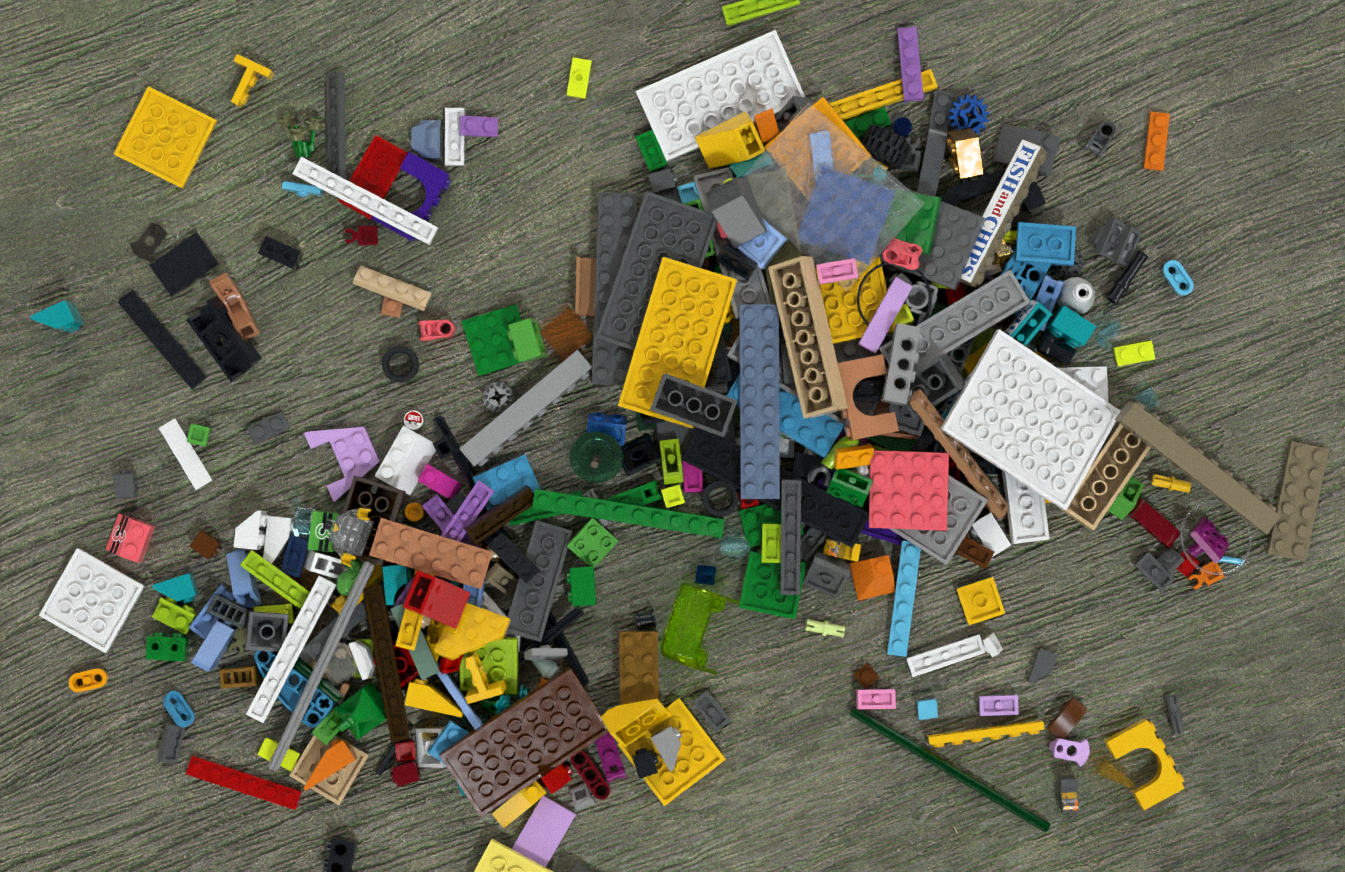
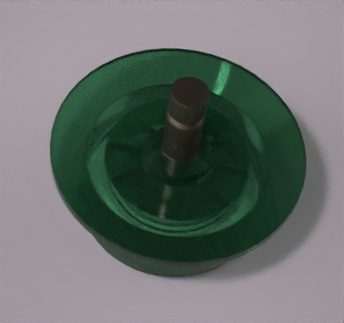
(596, 457)

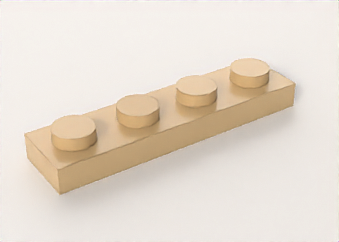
(392, 288)

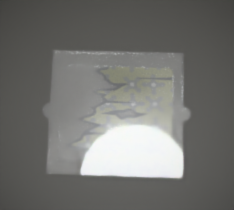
(341, 665)

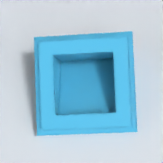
(927, 709)

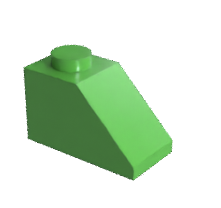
(1127, 498)

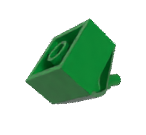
(362, 711)

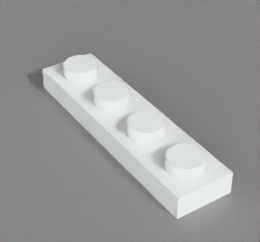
(945, 655)

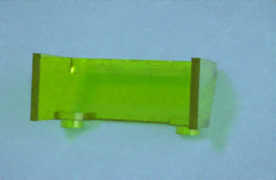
(689, 624)

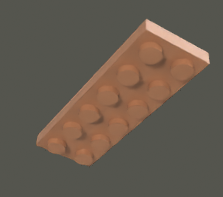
(430, 553)

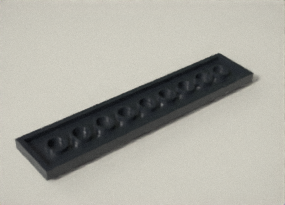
(818, 508)

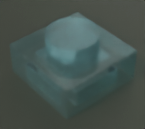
(1147, 398)

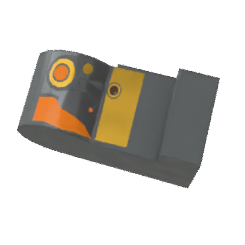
(1068, 794)

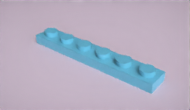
(903, 599)

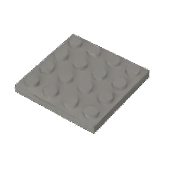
(963, 509)

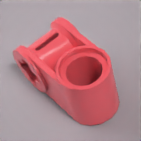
(902, 253)
(432, 330)

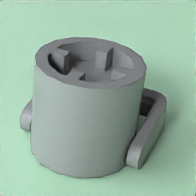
(919, 297)

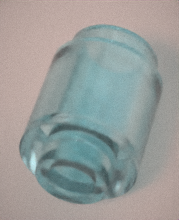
(735, 547)

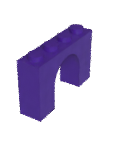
(434, 181)

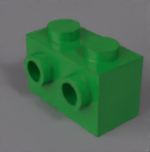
(850, 486)
(582, 586)
(167, 647)

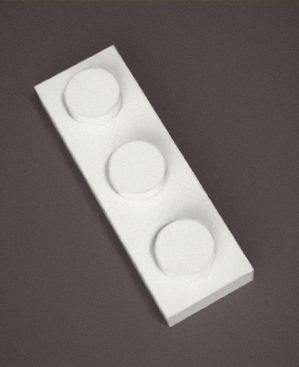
(453, 142)

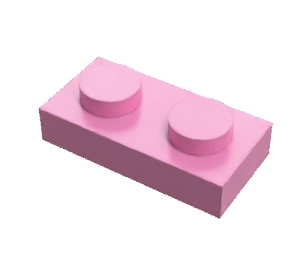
(837, 271)
(875, 699)

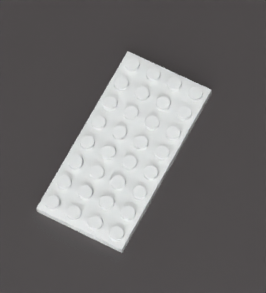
(709, 93)

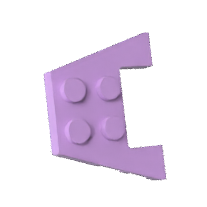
(352, 451)

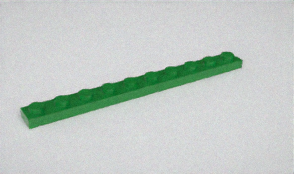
(628, 513)

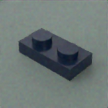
(295, 556)

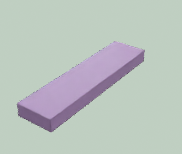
(885, 315)

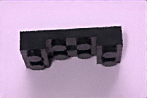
(234, 355)

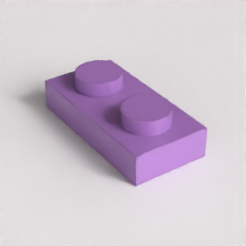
(478, 126)

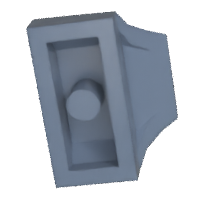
(427, 139)

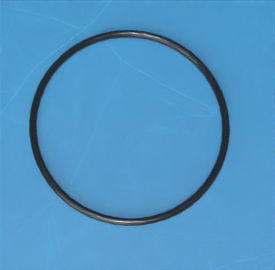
(876, 267)

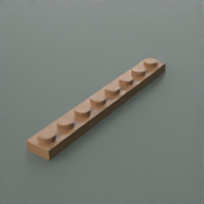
(959, 454)

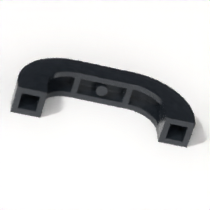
(988, 183)

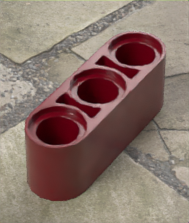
(1154, 523)
(593, 783)

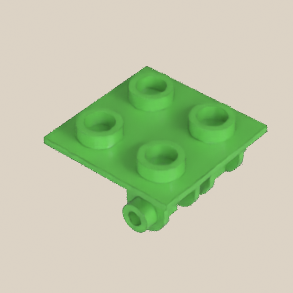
(592, 543)

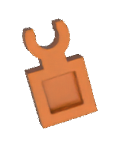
(1205, 577)

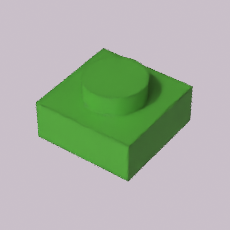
(198, 435)

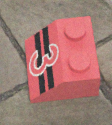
(130, 538)

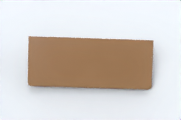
(585, 286)

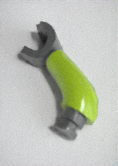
(828, 461)

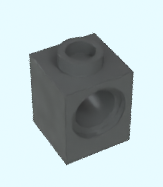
(662, 181)
(125, 484)

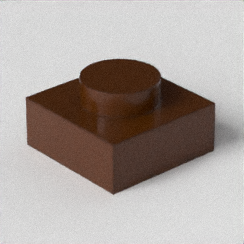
(866, 675)

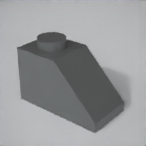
(790, 111)

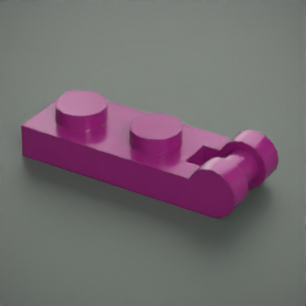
(609, 757)

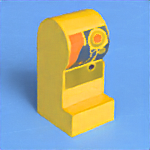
(840, 550)

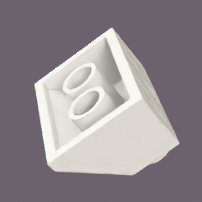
(406, 460)

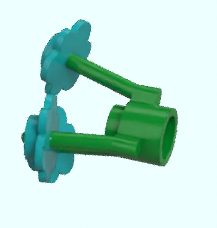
(503, 702)

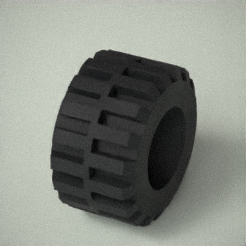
(886, 146)

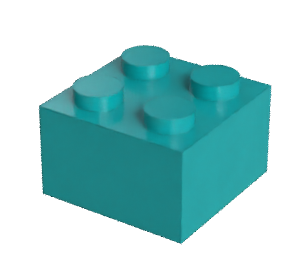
(1070, 327)

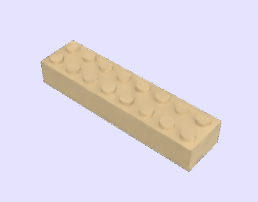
(808, 337)

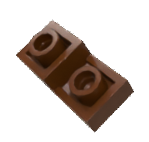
(1067, 718)

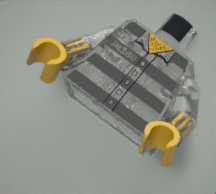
(350, 533)

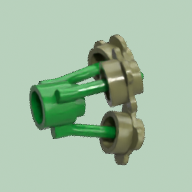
(298, 133)

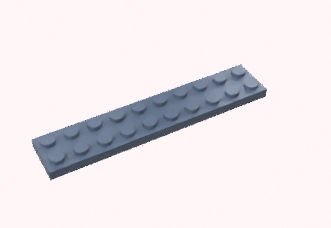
(759, 401)

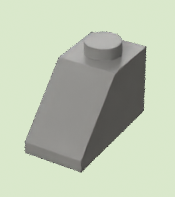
(668, 745)

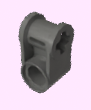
(1098, 141)

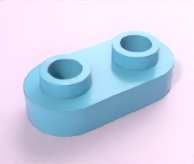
(1179, 276)

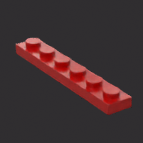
(243, 782)

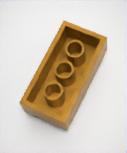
(638, 666)

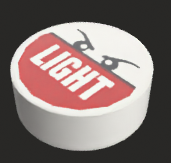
(413, 420)

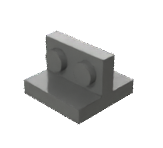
(827, 574)

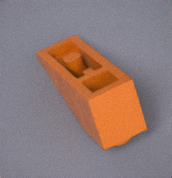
(766, 126)
(332, 761)

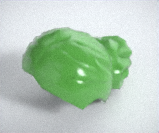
(347, 578)

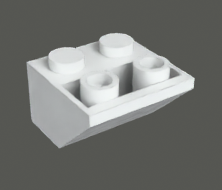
(251, 532)

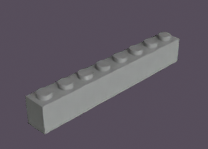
(527, 407)

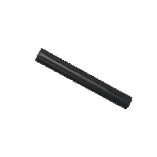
(388, 757)

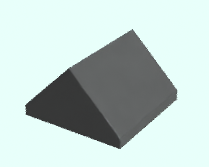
(266, 631)

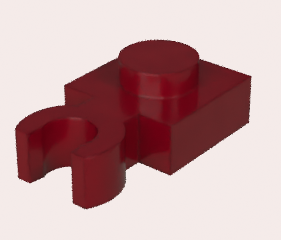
(365, 236)

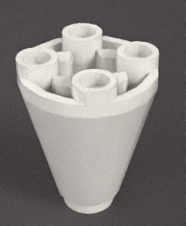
(1070, 296)

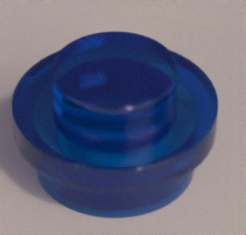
(902, 126)

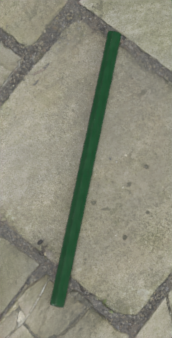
(950, 769)

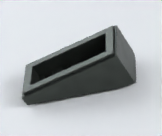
(211, 609)

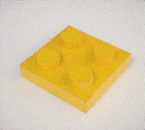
(980, 600)

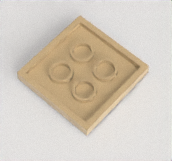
(336, 785)

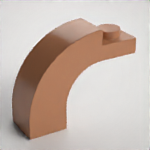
(236, 305)

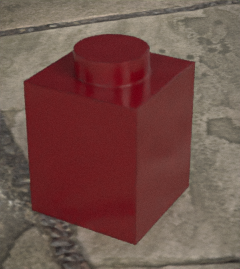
(405, 773)

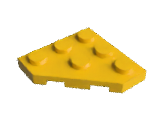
(473, 632)

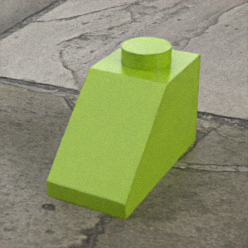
(671, 461)

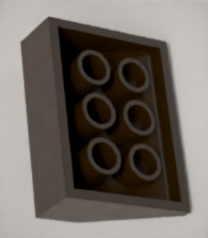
(383, 502)

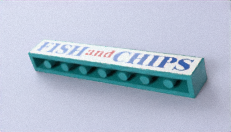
(1021, 330)

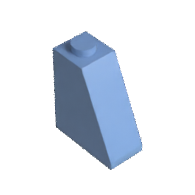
(243, 582)
(214, 646)

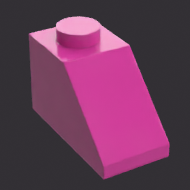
(439, 481)

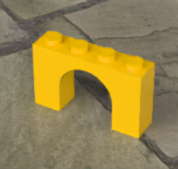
(1166, 780)

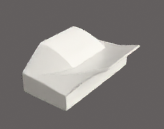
(363, 658)

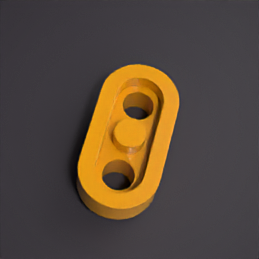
(89, 680)

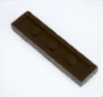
(500, 515)

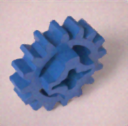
(971, 109)

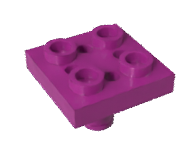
(1208, 540)

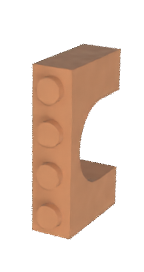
(858, 424)

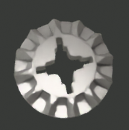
(502, 388)

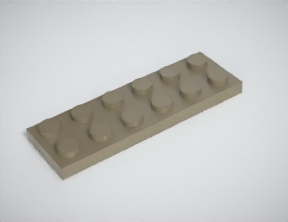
(1298, 501)

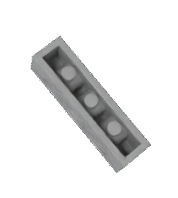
(890, 392)

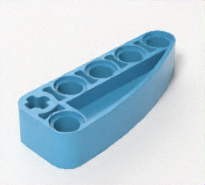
(291, 693)

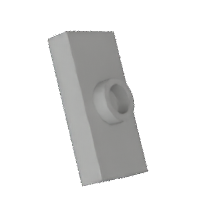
(545, 653)

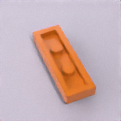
(1156, 141)

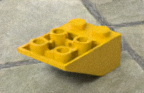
(730, 142)

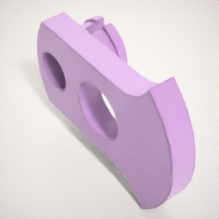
(1081, 750)

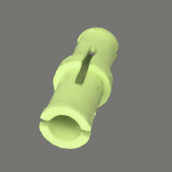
(825, 628)

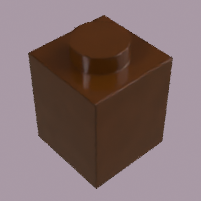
(206, 545)

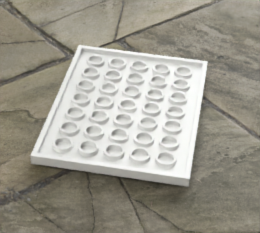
(1030, 420)

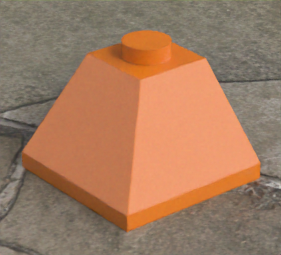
(872, 577)

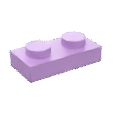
(998, 705)

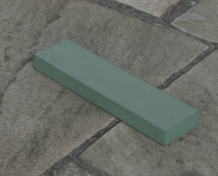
(421, 655)

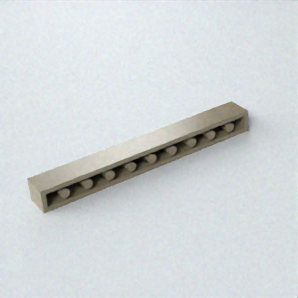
(1197, 467)

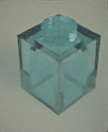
(302, 521)

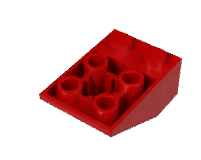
(436, 599)

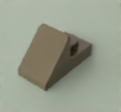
(502, 579)

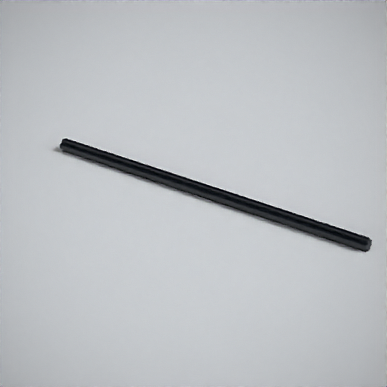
(468, 474)

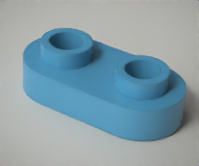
(178, 709)

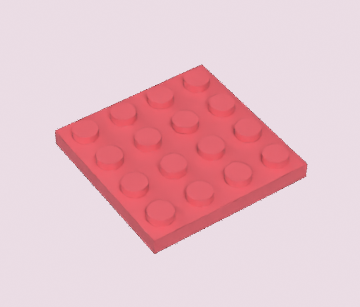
(909, 490)

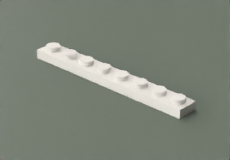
(365, 201)
(291, 649)

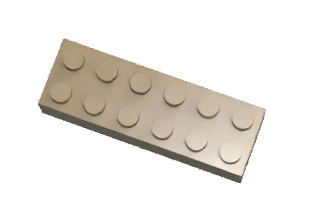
(1107, 477)

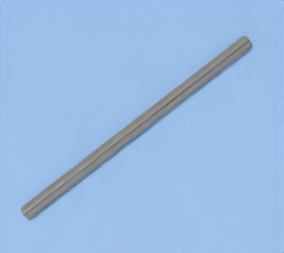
(321, 665)

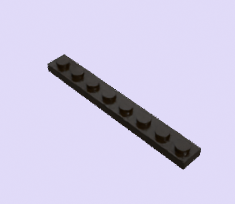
(386, 663)

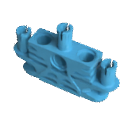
(1027, 285)

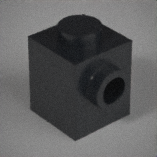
(645, 762)

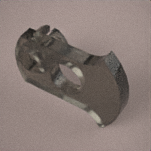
(139, 247)

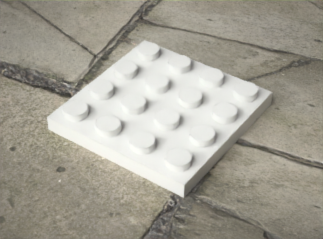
(92, 600)

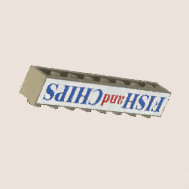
(1002, 209)

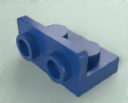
(610, 424)

